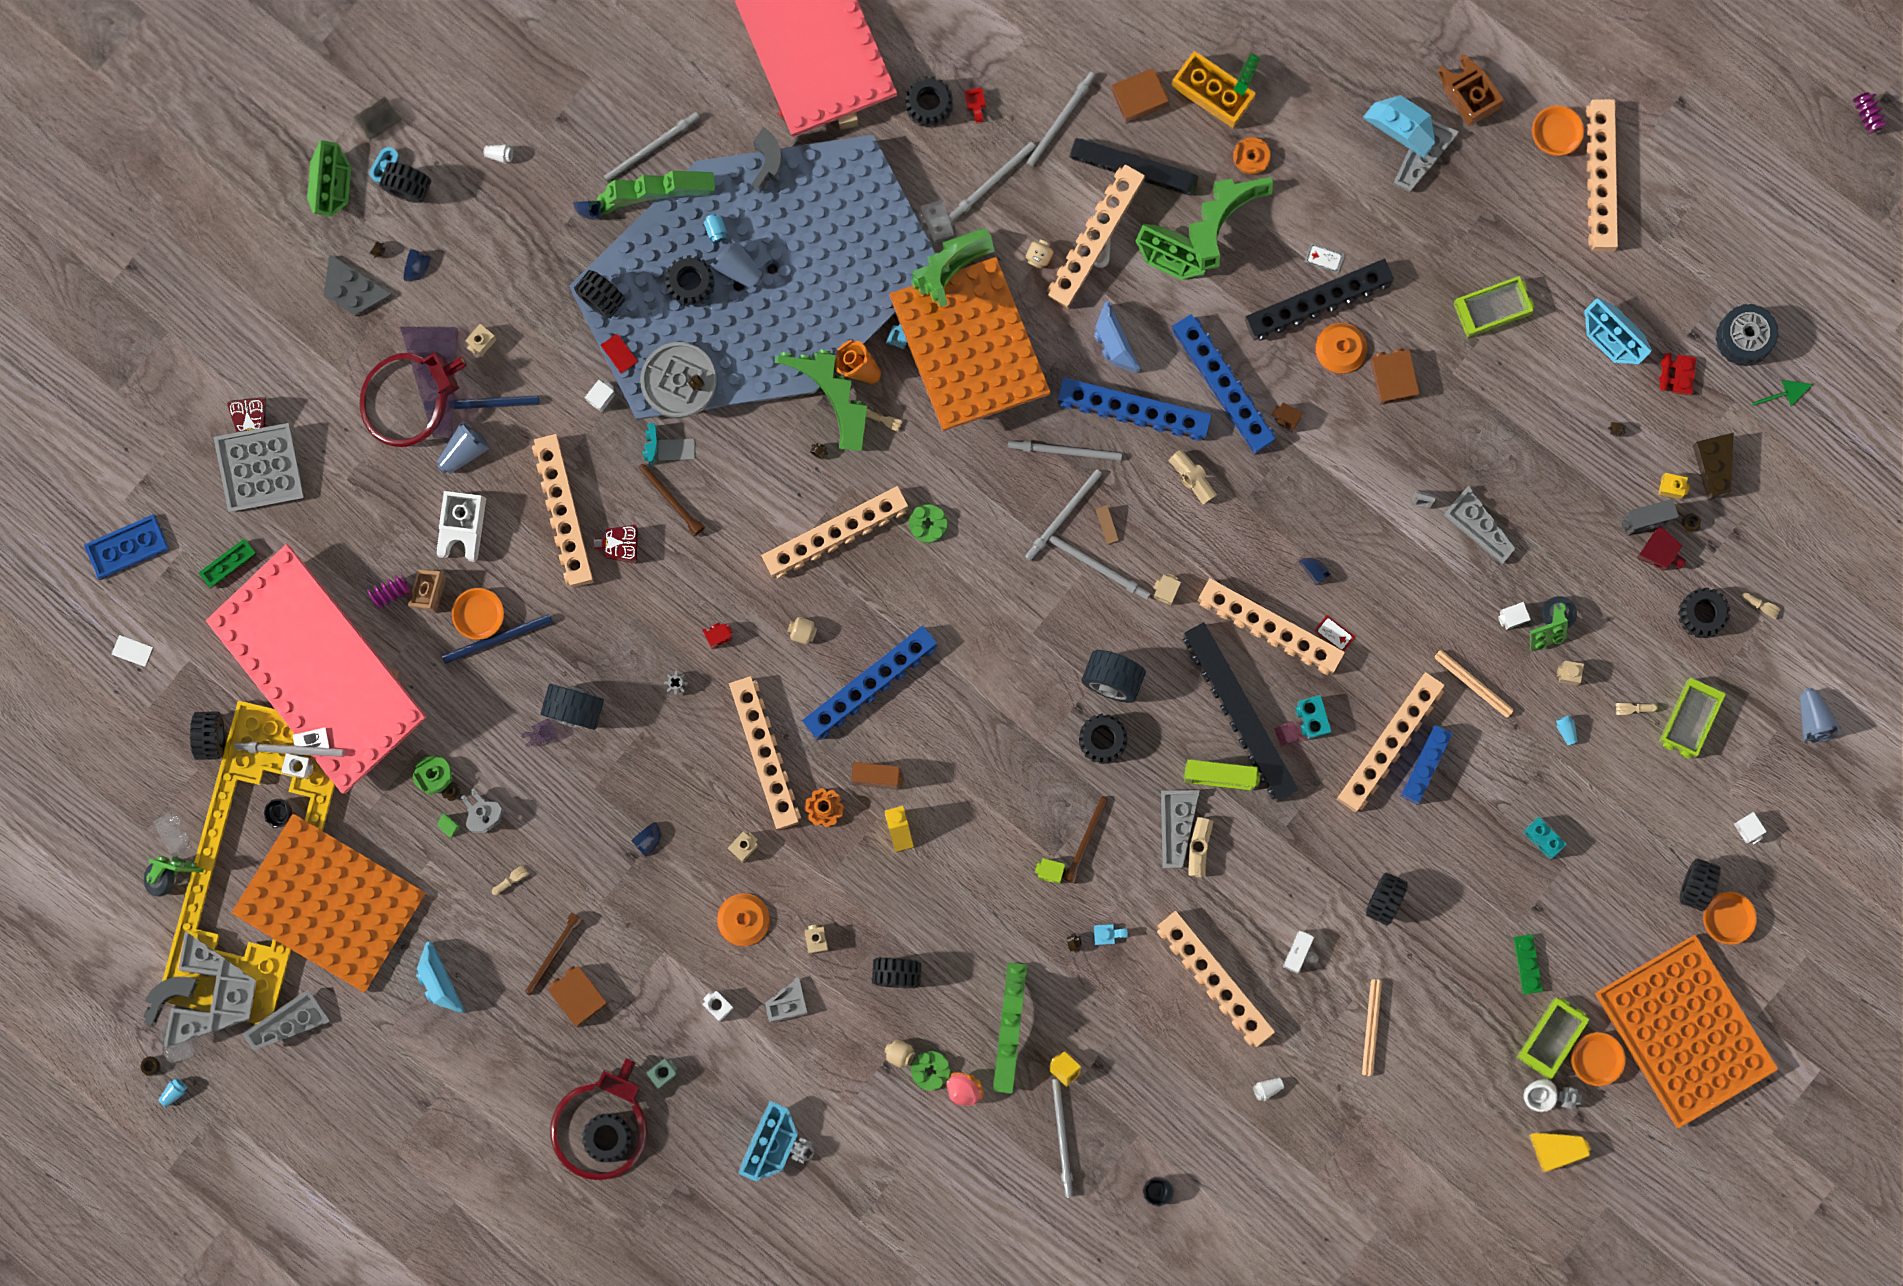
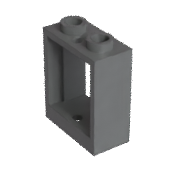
(1649, 517)

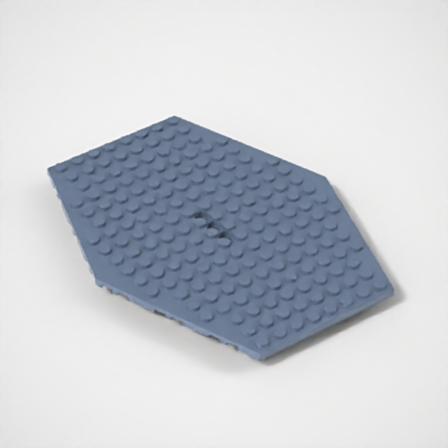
(827, 225)

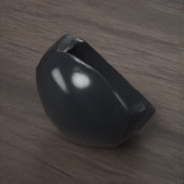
(277, 813)
(1158, 1191)

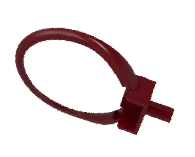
(445, 380)
(619, 1086)

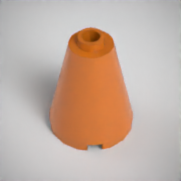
(856, 362)

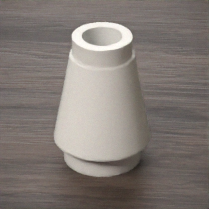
(500, 153)
(1268, 1088)

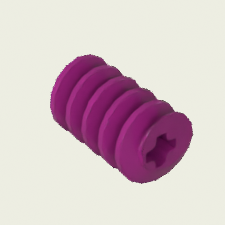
(1870, 112)
(390, 591)

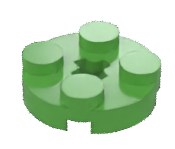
(935, 531)
(439, 782)
(924, 1061)

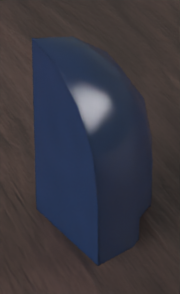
(588, 209)
(415, 266)
(1315, 569)
(647, 839)

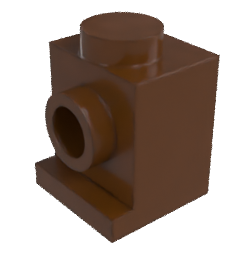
(1287, 416)

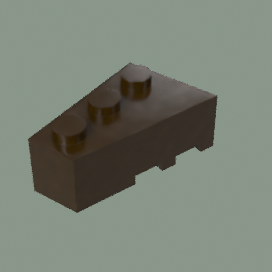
(1715, 464)

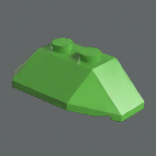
(328, 179)
(1168, 251)

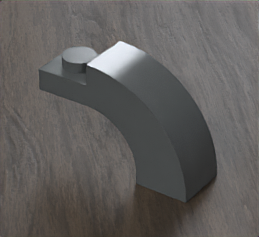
(769, 148)
(164, 992)

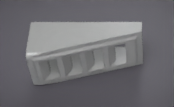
(1423, 499)

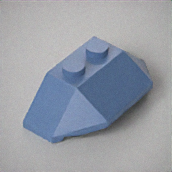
(1114, 341)

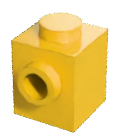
(1674, 486)
(1065, 1068)

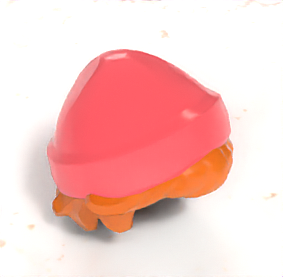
(964, 1089)

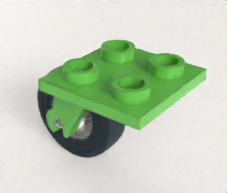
(1558, 615)
(161, 873)

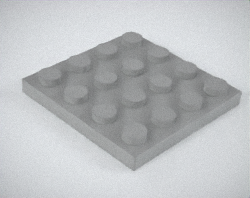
(258, 467)

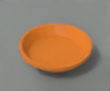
(1557, 130)
(1341, 348)
(477, 614)
(1730, 918)
(743, 919)
(1598, 1059)

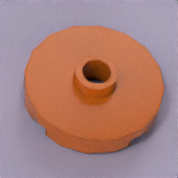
(1253, 146)

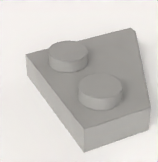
(787, 1003)

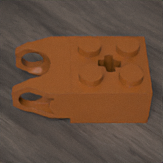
(1471, 91)

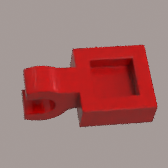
(975, 101)

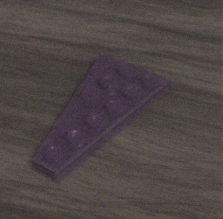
(424, 342)

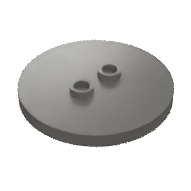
(667, 375)

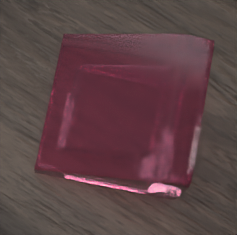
(1287, 733)

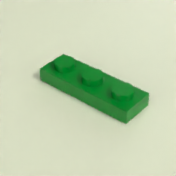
(227, 563)
(1527, 964)

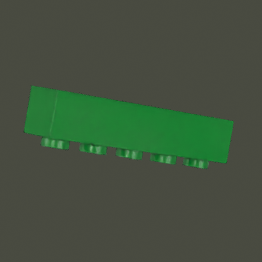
(1246, 73)

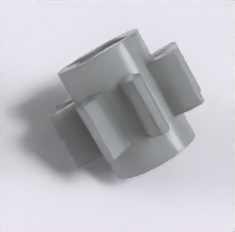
(676, 689)
(1569, 1098)
(802, 1150)

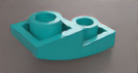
(651, 448)

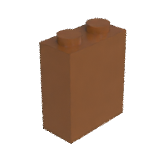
(1140, 95)
(1394, 376)
(876, 775)
(577, 996)

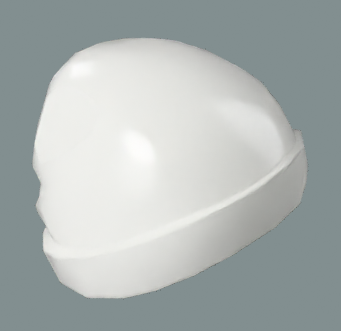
(1541, 1095)

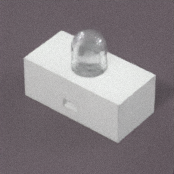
(1300, 952)

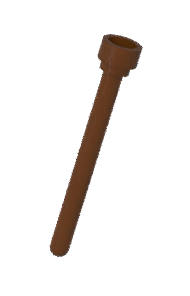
(695, 527)
(1071, 873)
(573, 922)

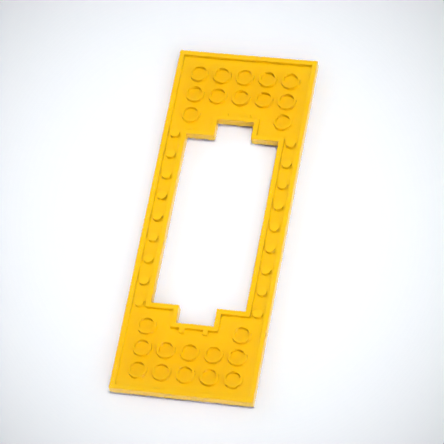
(260, 962)

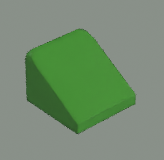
(448, 825)

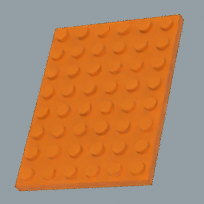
(973, 349)
(328, 903)
(1686, 1031)

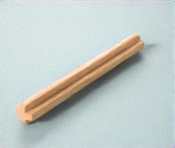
(1474, 683)
(1372, 1025)

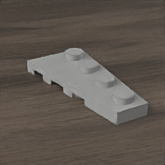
(1415, 166)
(1473, 520)
(1176, 822)
(293, 1018)

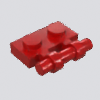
(1683, 374)

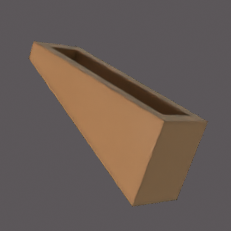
(1106, 524)

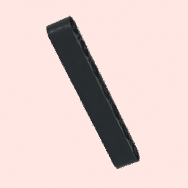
(1154, 172)

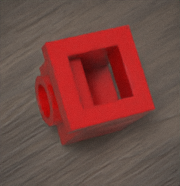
(718, 634)

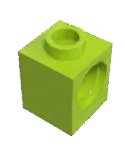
(1050, 870)

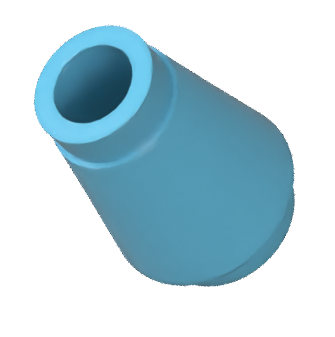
(1567, 729)
(173, 1091)

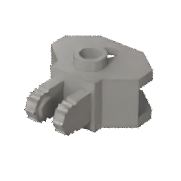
(480, 812)

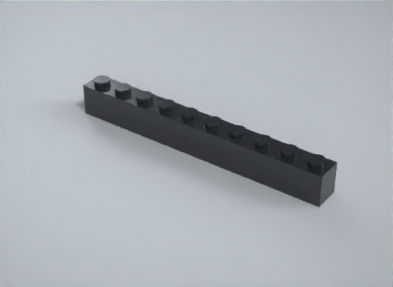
(1242, 715)

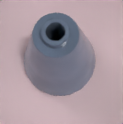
(737, 265)
(462, 448)
(1816, 718)

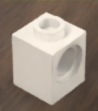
(600, 395)
(1514, 616)
(289, 763)
(1750, 828)
(721, 1013)

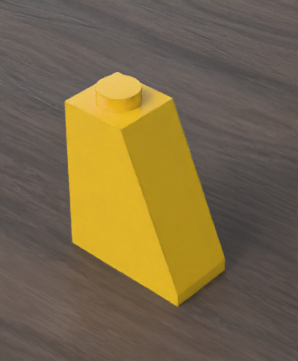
(899, 828)
(1558, 1149)

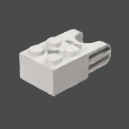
(458, 528)

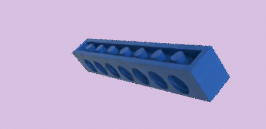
(1145, 405)
(1256, 442)
(920, 637)

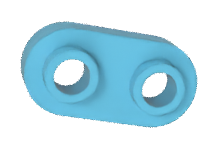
(381, 162)

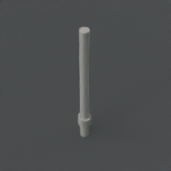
(1082, 89)
(682, 126)
(965, 205)
(1026, 446)
(1040, 542)
(1130, 585)
(256, 747)
(1066, 1177)

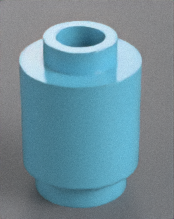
(715, 228)

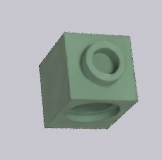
(654, 1073)

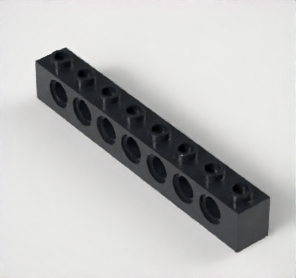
(1379, 270)

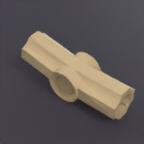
(1192, 476)
(1197, 860)

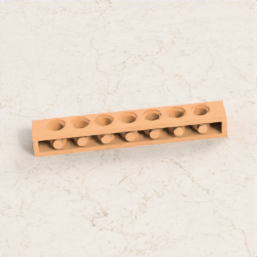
(1605, 110)
(1066, 296)
(839, 523)
(583, 575)
(1299, 635)
(1425, 684)
(739, 690)
(1263, 1029)

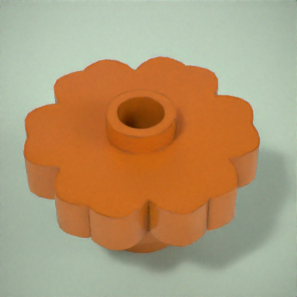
(820, 798)

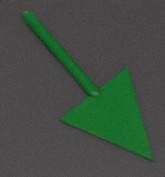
(1792, 389)

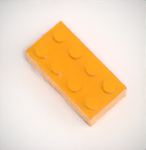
(1212, 89)

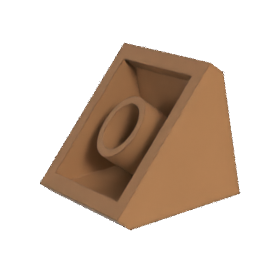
(427, 590)

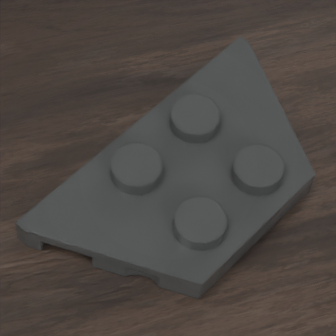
(351, 288)

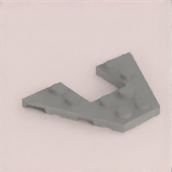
(230, 1001)

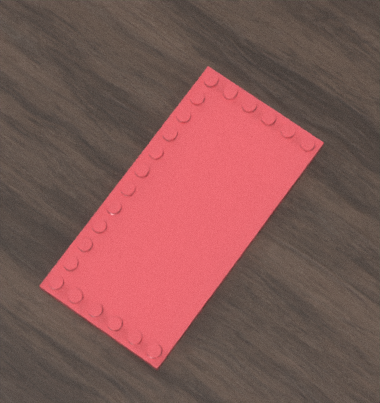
(816, 58)
(316, 666)

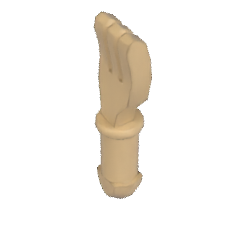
(889, 422)
(1767, 608)
(1628, 708)
(515, 876)

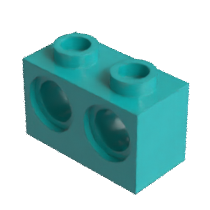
(1319, 717)
(1544, 838)

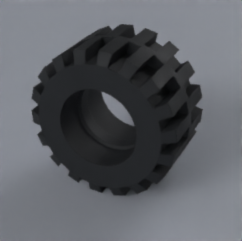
(924, 87)
(405, 182)
(684, 266)
(599, 294)
(1719, 608)
(1107, 722)
(207, 735)
(1700, 884)
(1386, 898)
(896, 973)
(595, 1125)

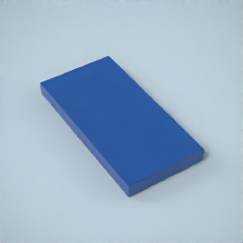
(126, 547)

